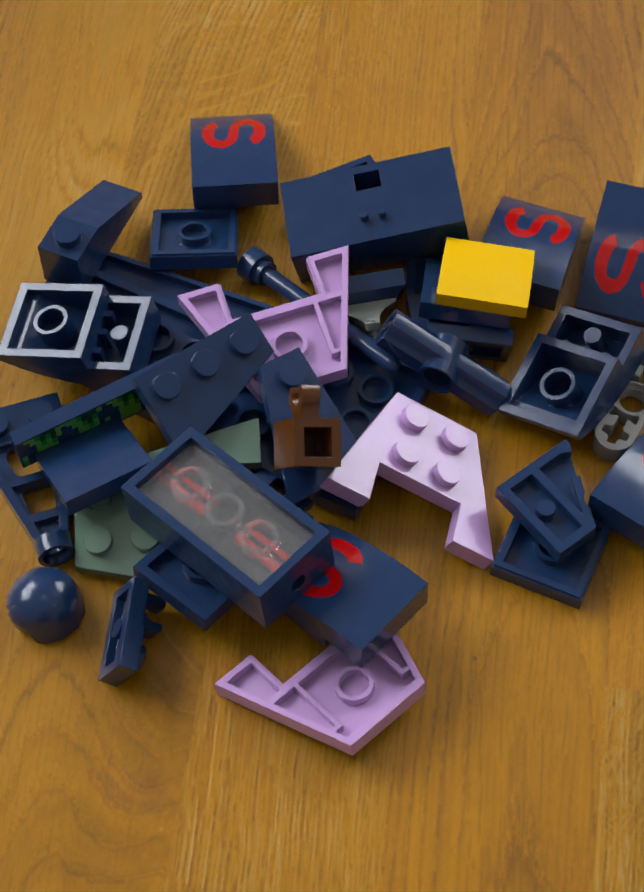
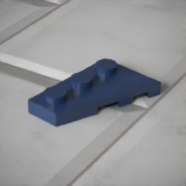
(275, 381)

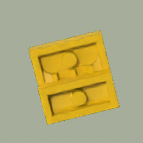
(485, 277)

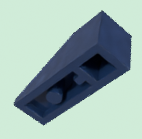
(86, 233)

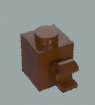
(306, 438)

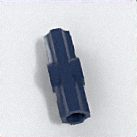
(442, 363)

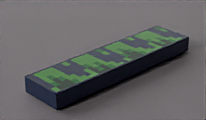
(78, 416)

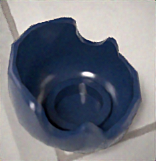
(45, 604)

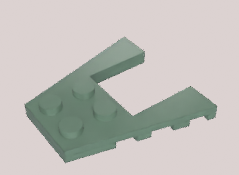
(112, 543)

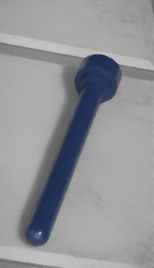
(259, 269)

